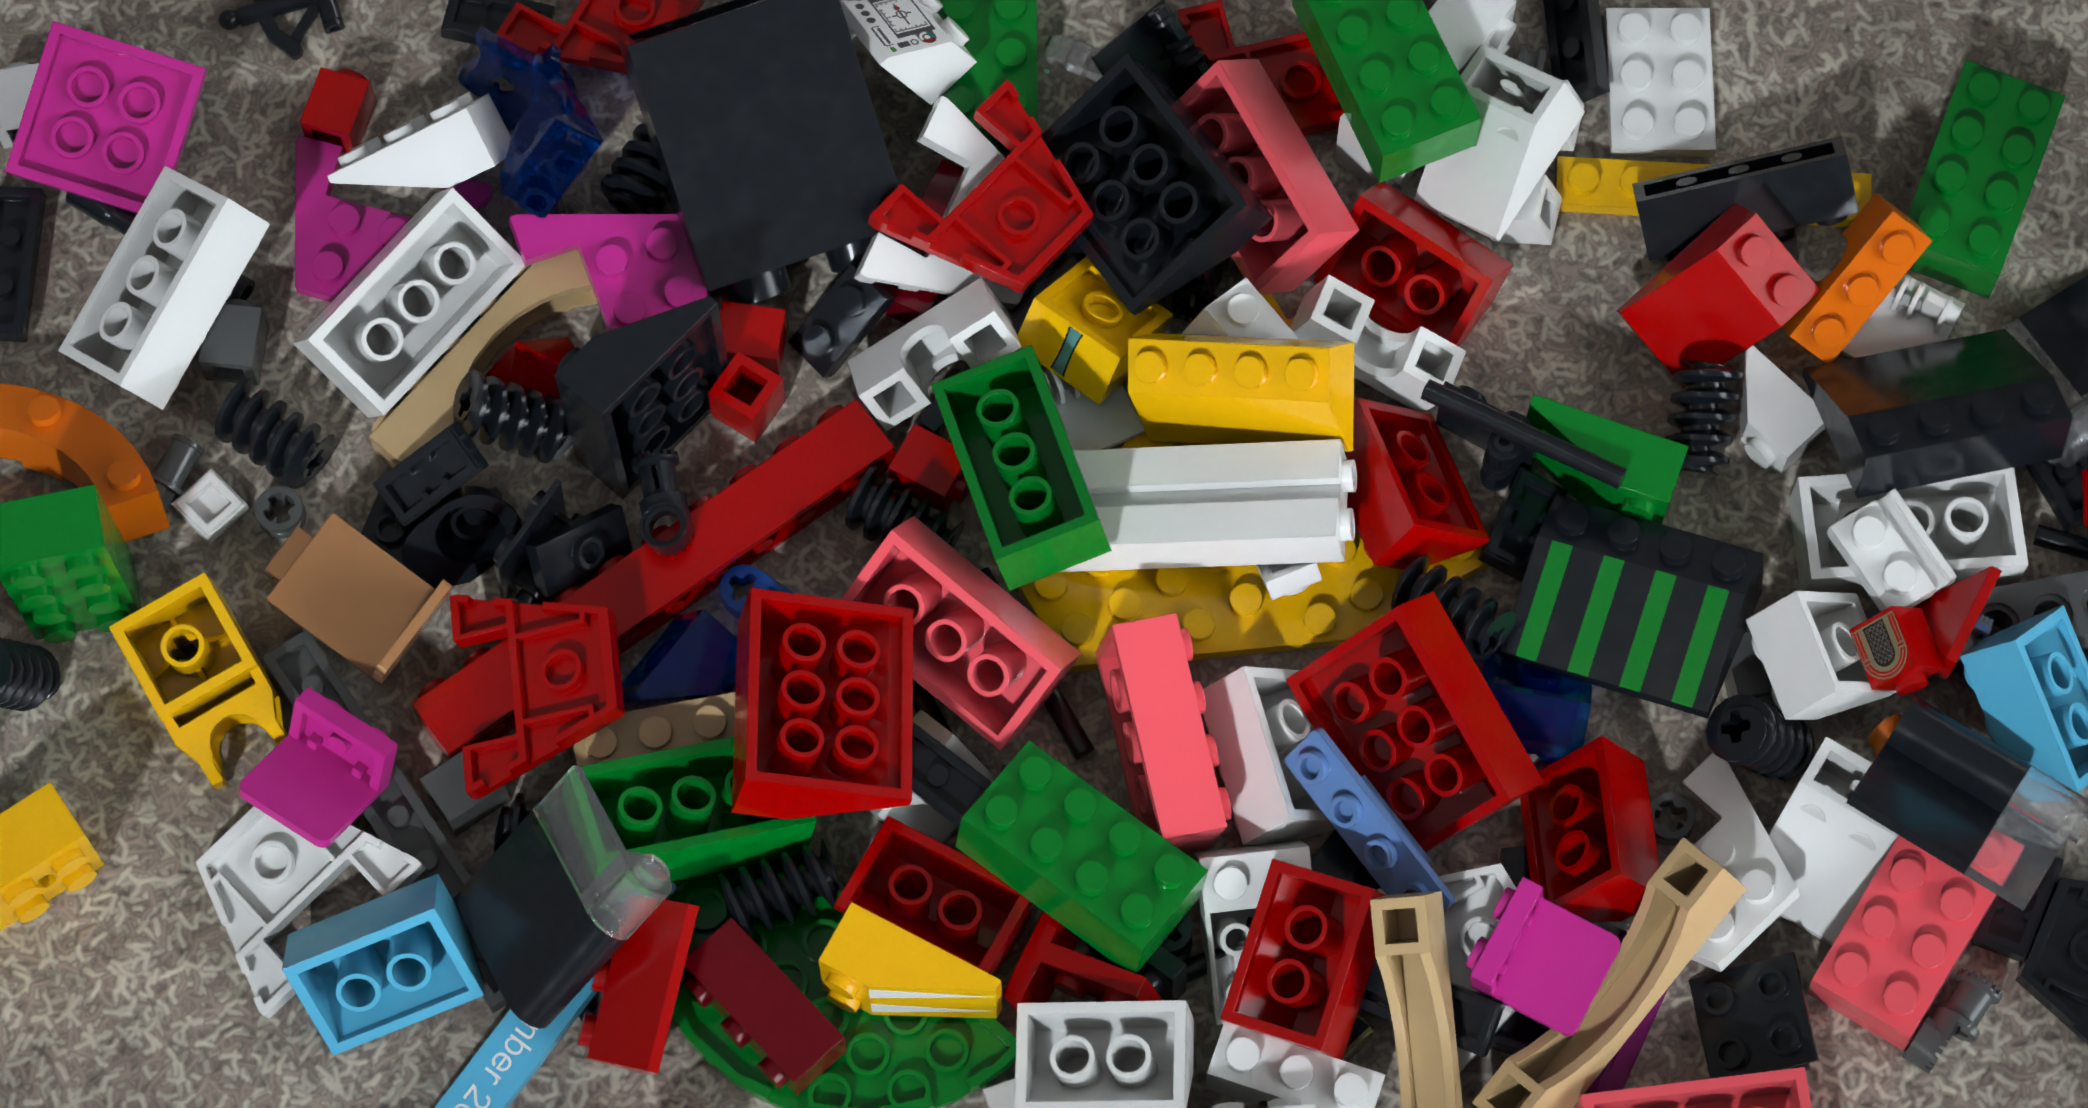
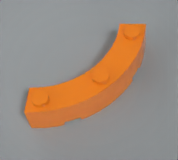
(83, 448)

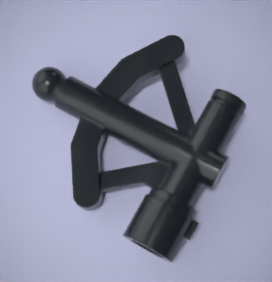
(265, 11)

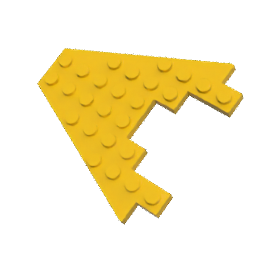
(1224, 605)

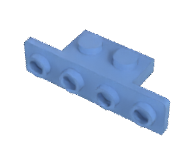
(1363, 818)

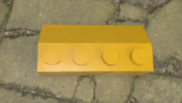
(1241, 388)

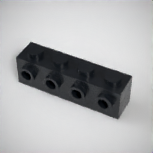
(1781, 186)

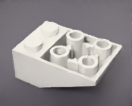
(1519, 135)
(441, 153)
(1829, 843)
(1227, 901)

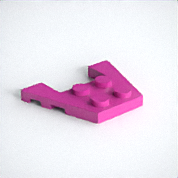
(338, 235)
(632, 260)

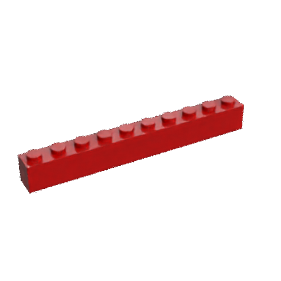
(650, 589)

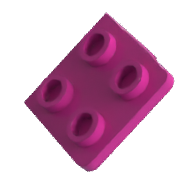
(321, 770)
(1542, 959)

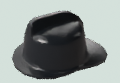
(460, 536)

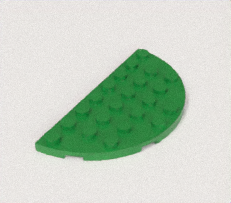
(887, 1057)

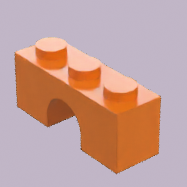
(1877, 255)

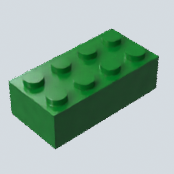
(1004, 47)
(1392, 80)
(1981, 175)
(1020, 468)
(66, 564)
(681, 811)
(1081, 858)

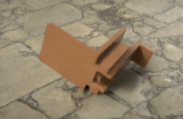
(352, 595)

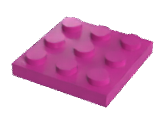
(104, 118)

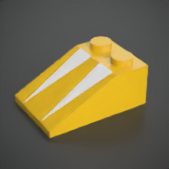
(899, 974)

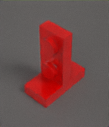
(1052, 963)

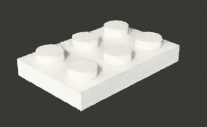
(1660, 82)

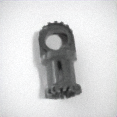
(1956, 1018)

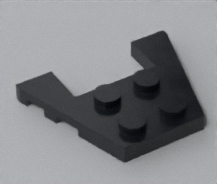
(2058, 957)

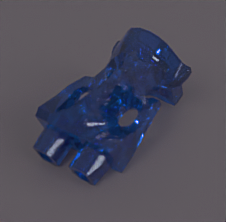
(549, 122)

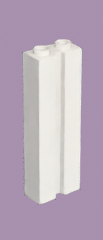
(1221, 504)

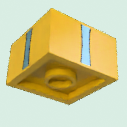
(1084, 331)

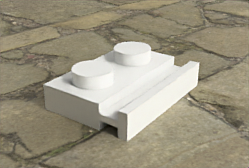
(1891, 553)

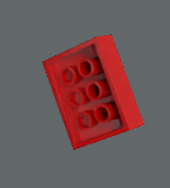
(821, 706)
(1418, 721)

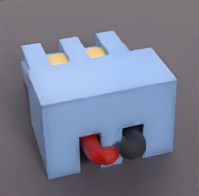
(1983, 626)

